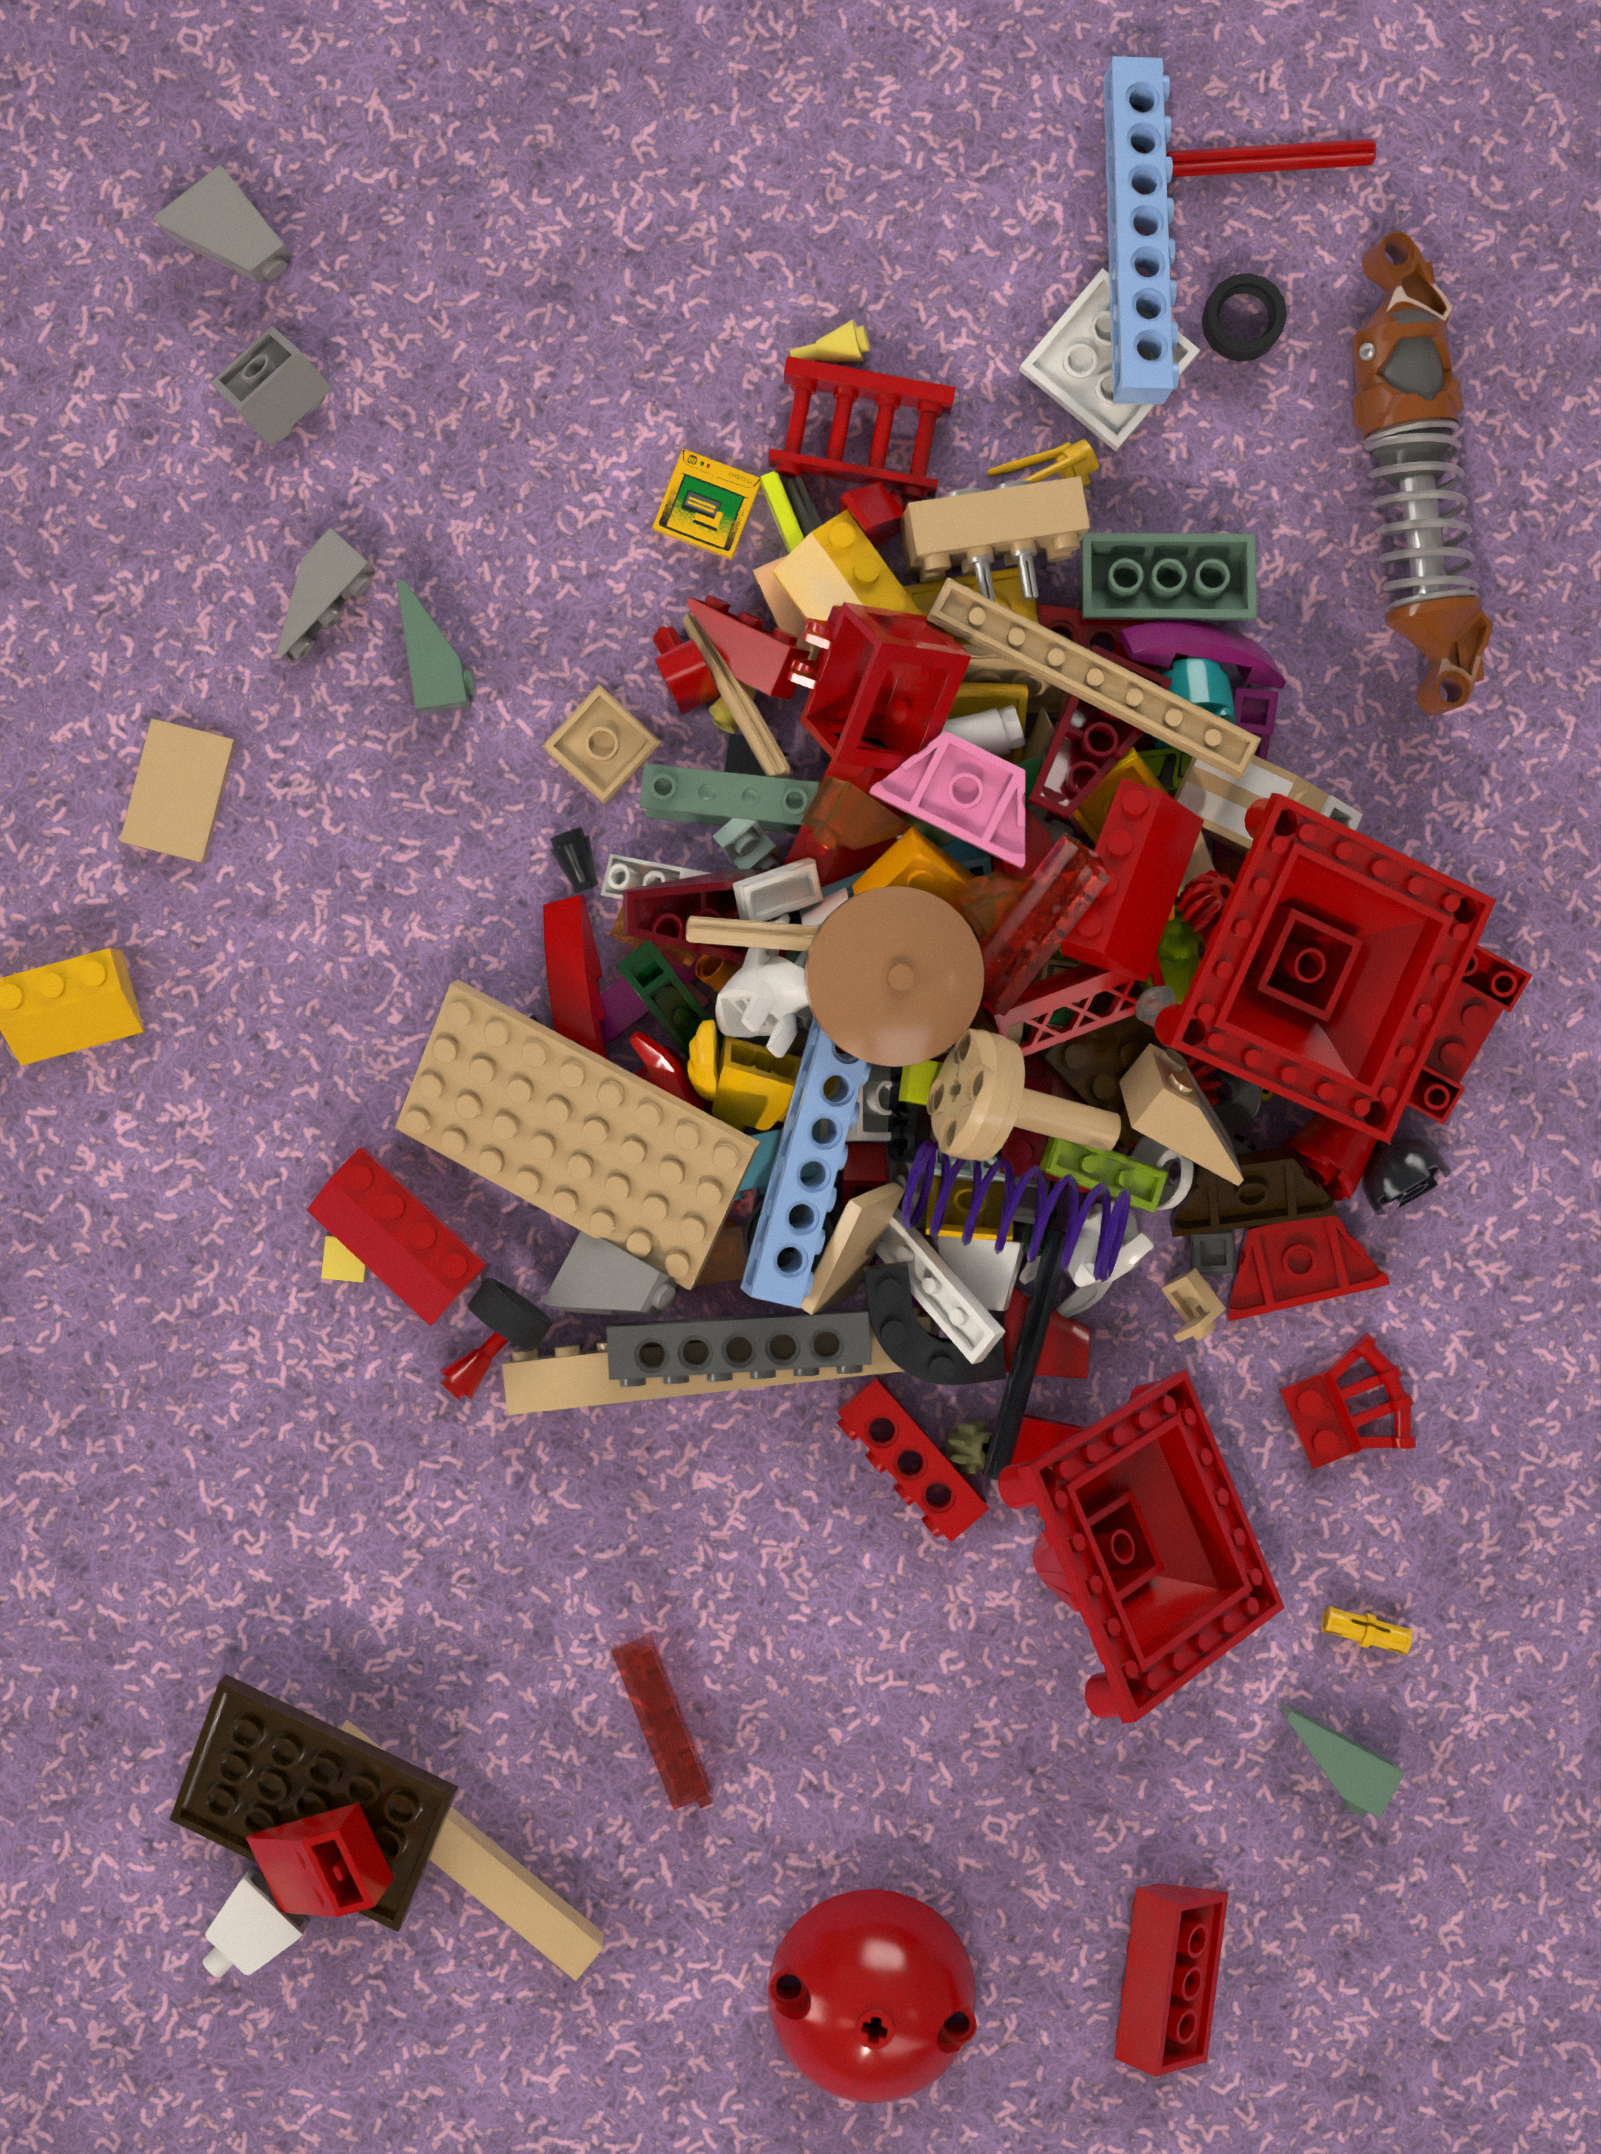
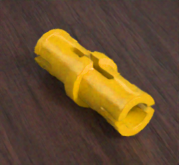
(1366, 1630)

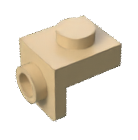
(1195, 1304)

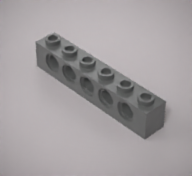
(629, 1367)

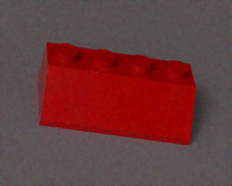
(1147, 855)
(396, 1235)
(1170, 1977)

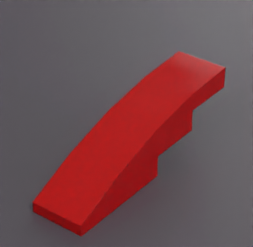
(573, 973)

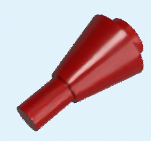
(468, 1371)

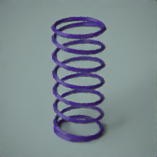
(1106, 1253)

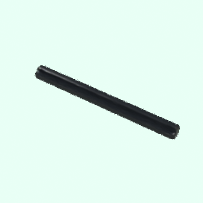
(1026, 1356)

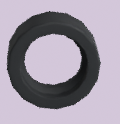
(1252, 285)
(509, 1314)

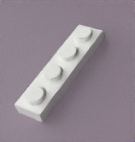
(941, 1291)

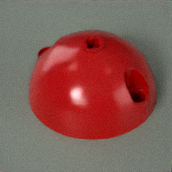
(866, 1960)

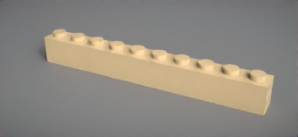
(583, 1380)

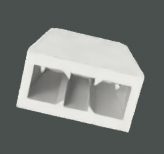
(981, 1270)
(250, 1928)

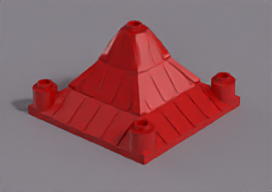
(1328, 968)
(1146, 1545)

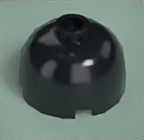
(1401, 1172)

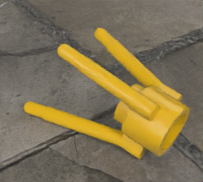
(1068, 462)

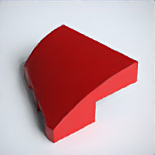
(1065, 1344)

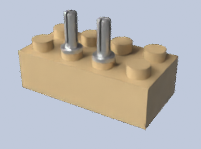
(1001, 523)

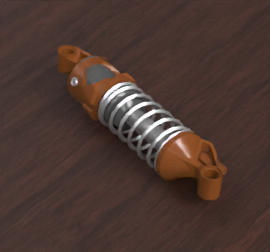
(1407, 419)

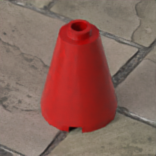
(1333, 1154)

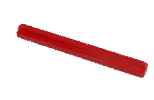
(1273, 157)

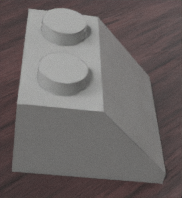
(272, 386)

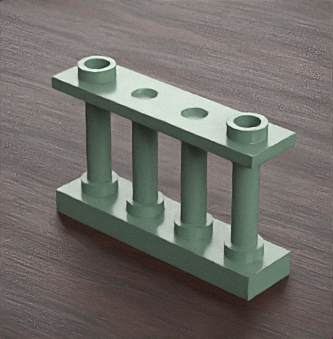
(720, 796)

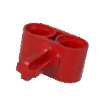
(683, 670)

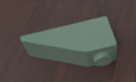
(435, 668)
(1356, 1772)

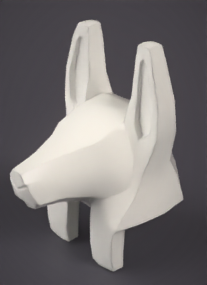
(764, 997)
(1082, 1263)

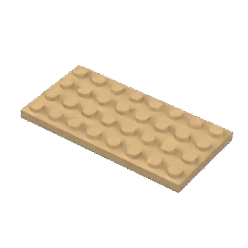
(575, 1133)

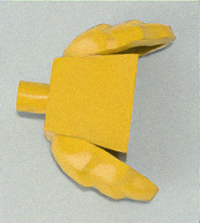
(744, 1079)

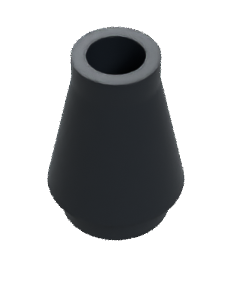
(575, 858)

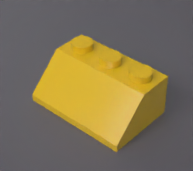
(838, 567)
(68, 1006)

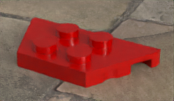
(1298, 1266)

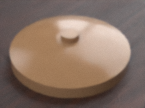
(894, 976)

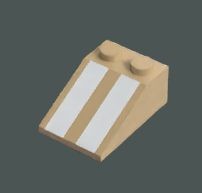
(1224, 799)
(1175, 1112)

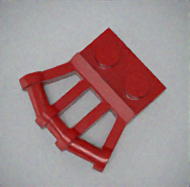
(1323, 1418)

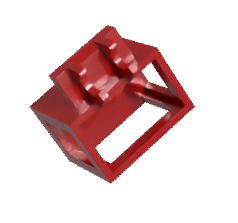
(878, 679)

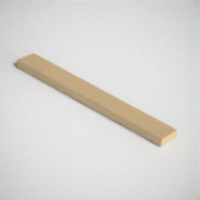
(1093, 679)

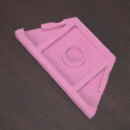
(963, 794)

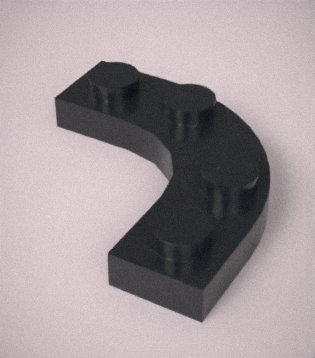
(912, 1346)

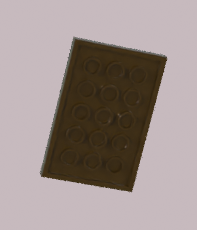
(276, 1765)

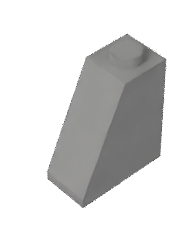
(225, 227)
(609, 1282)

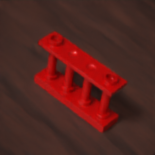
(847, 385)

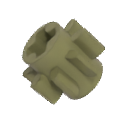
(969, 1445)

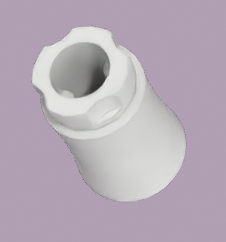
(989, 730)

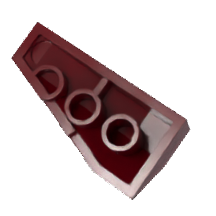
(1085, 747)
(662, 910)

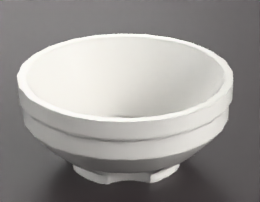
(1162, 1157)

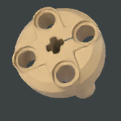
(984, 1096)

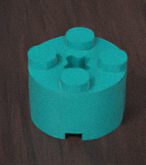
(1203, 685)

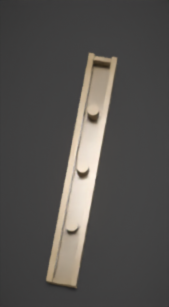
(512, 1891)

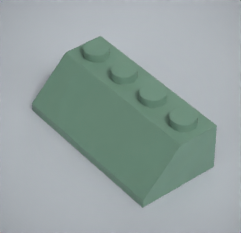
(1167, 576)

